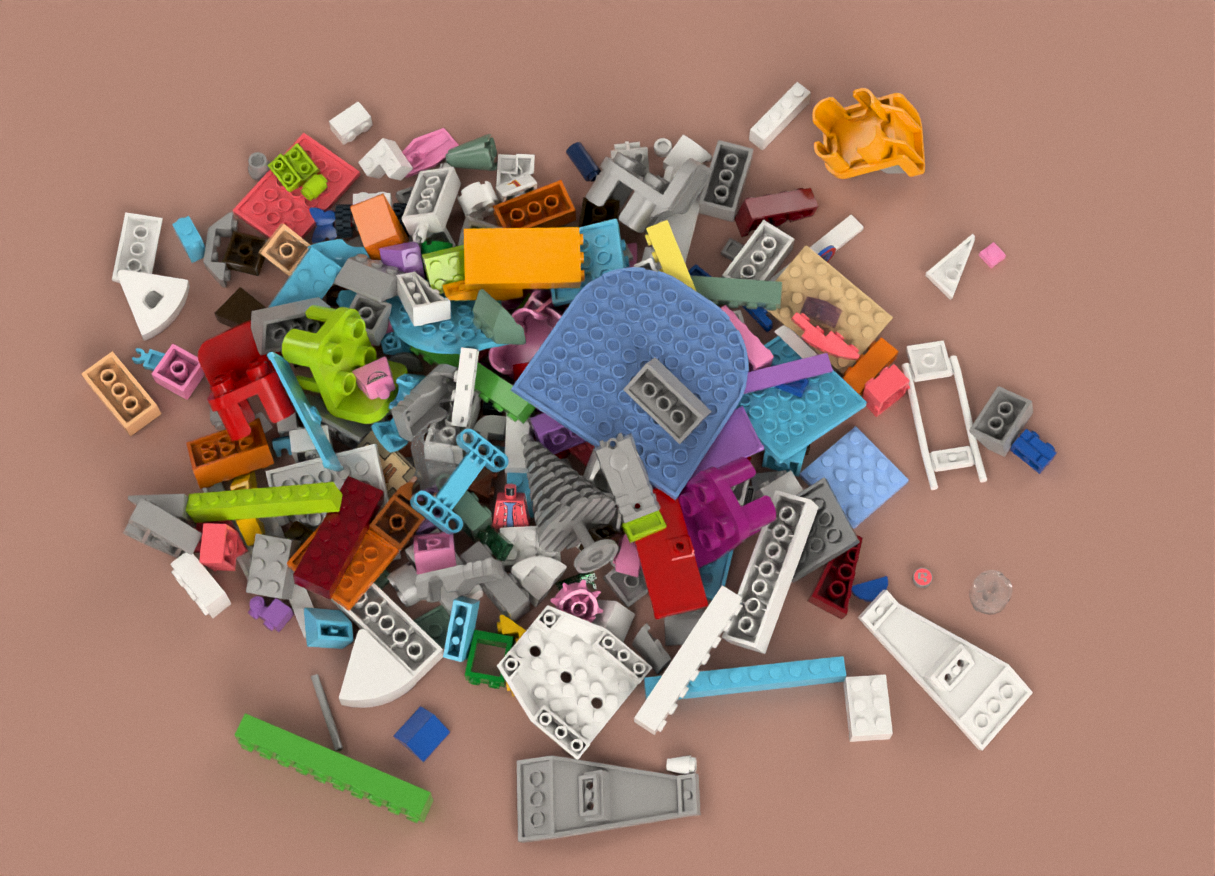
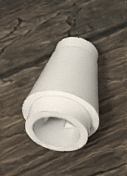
(682, 765)

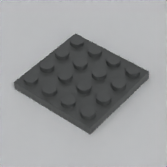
(830, 531)

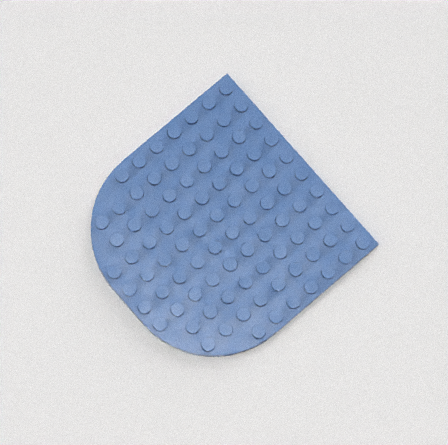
(609, 338)

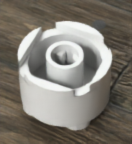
(478, 200)

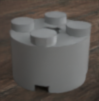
(403, 580)

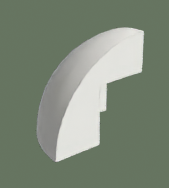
(537, 576)

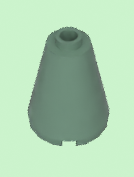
(475, 154)

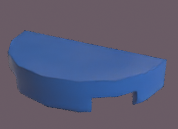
(870, 590)

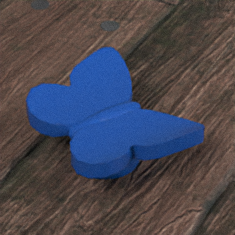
(325, 224)

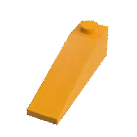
(457, 291)

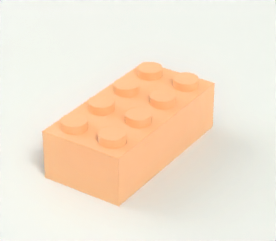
(121, 393)

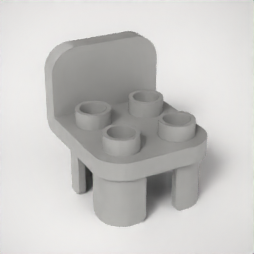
(653, 195)

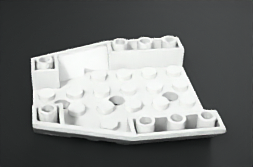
(598, 669)

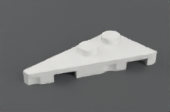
(947, 272)

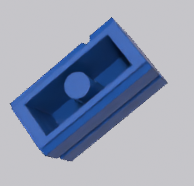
(1033, 450)

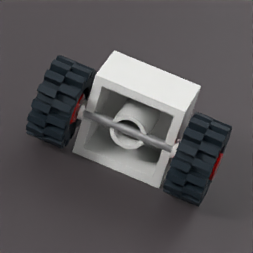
(345, 219)

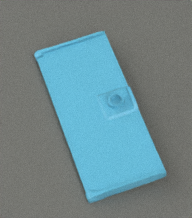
(307, 412)

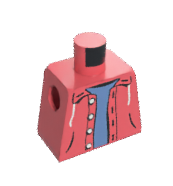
(511, 509)

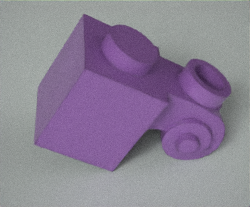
(273, 616)

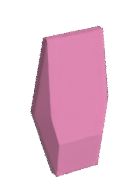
(428, 150)

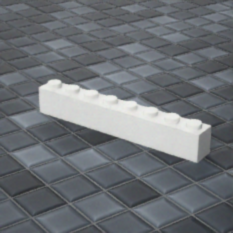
(688, 660)

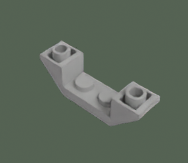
(222, 228)

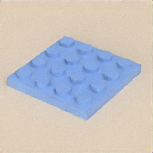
(857, 474)

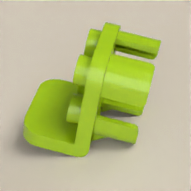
(332, 356)

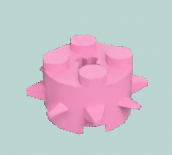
(578, 594)

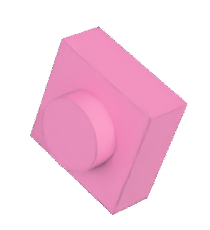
(992, 255)

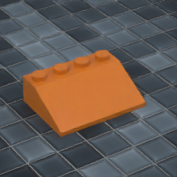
(220, 459)

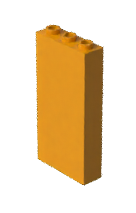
(523, 258)

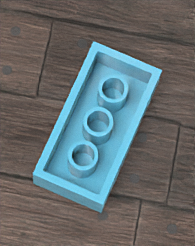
(309, 279)

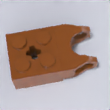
(399, 509)

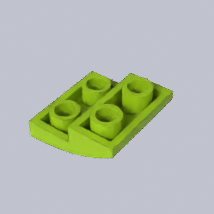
(293, 168)

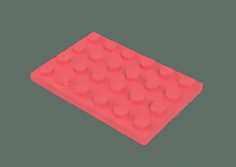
(272, 204)

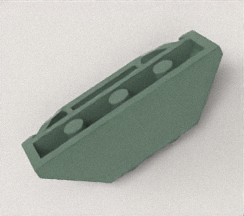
(496, 321)

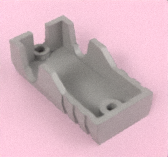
(424, 401)
(626, 477)
(457, 578)

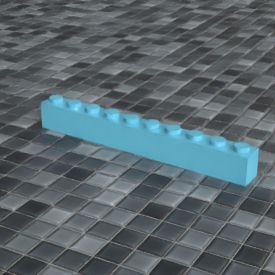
(761, 677)

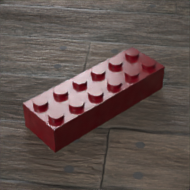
(338, 538)

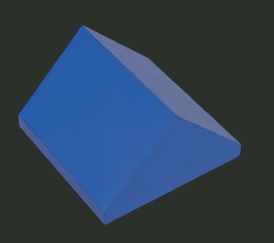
(422, 733)

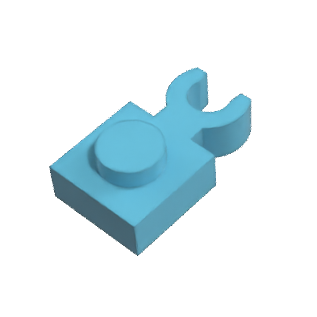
(150, 360)

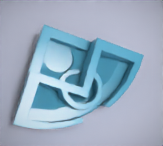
(388, 435)

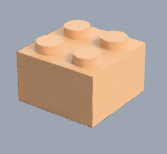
(284, 249)

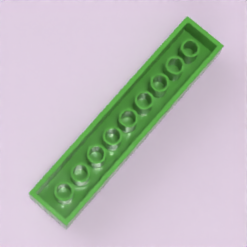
(334, 768)

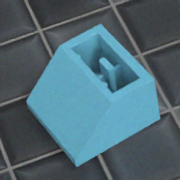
(327, 628)

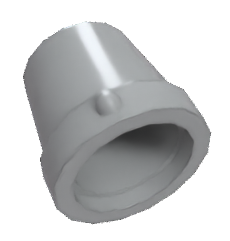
(258, 166)

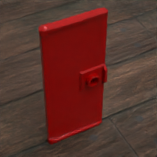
(670, 563)

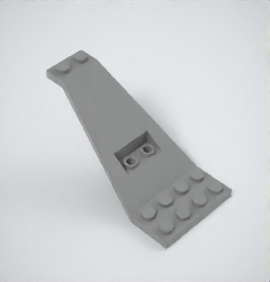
(557, 797)

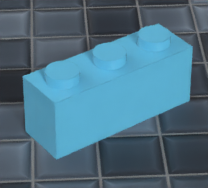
(461, 628)

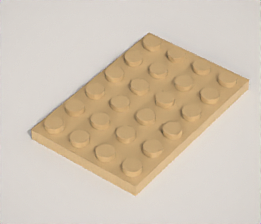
(814, 277)

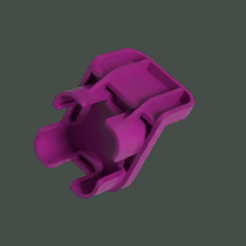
(714, 514)

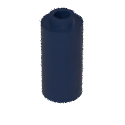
(583, 161)

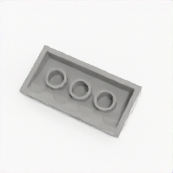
(626, 587)

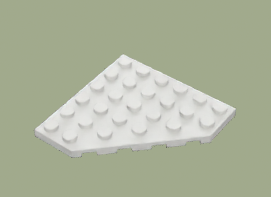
(358, 463)

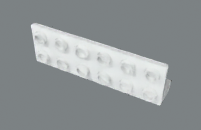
(680, 224)

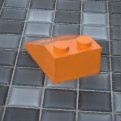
(377, 225)

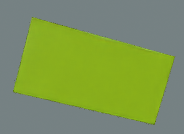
(644, 526)

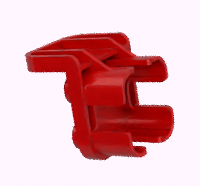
(240, 372)

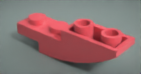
(831, 344)

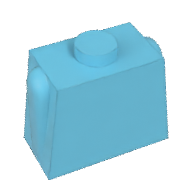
(189, 238)

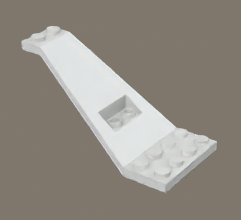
(977, 693)

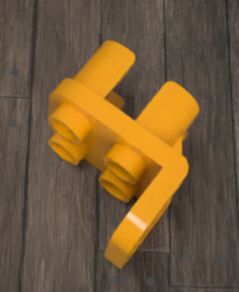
(869, 135)

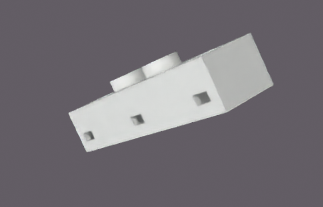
(465, 378)

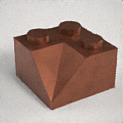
(483, 484)

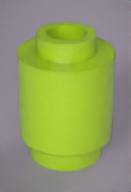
(314, 187)

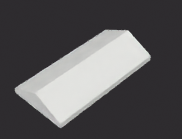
(137, 244)

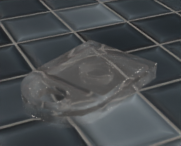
(432, 461)

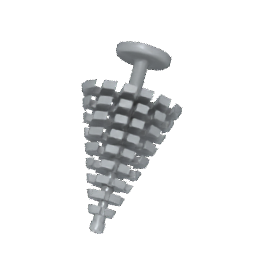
(567, 508)

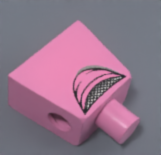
(375, 379)

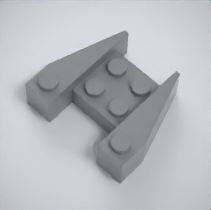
(161, 530)

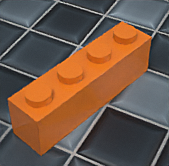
(869, 366)

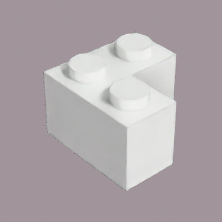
(385, 158)

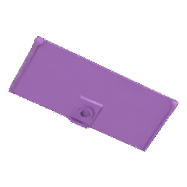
(734, 441)

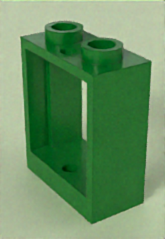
(488, 639)

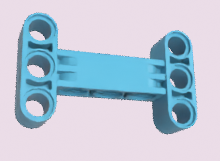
(459, 481)

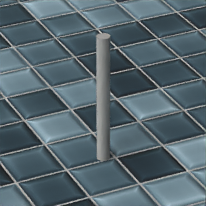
(327, 713)

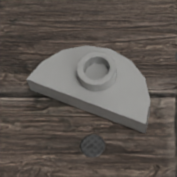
(410, 361)

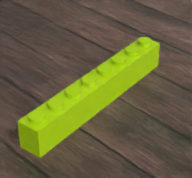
(264, 502)

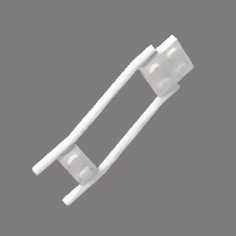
(932, 362)

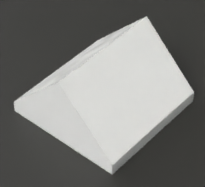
(614, 618)

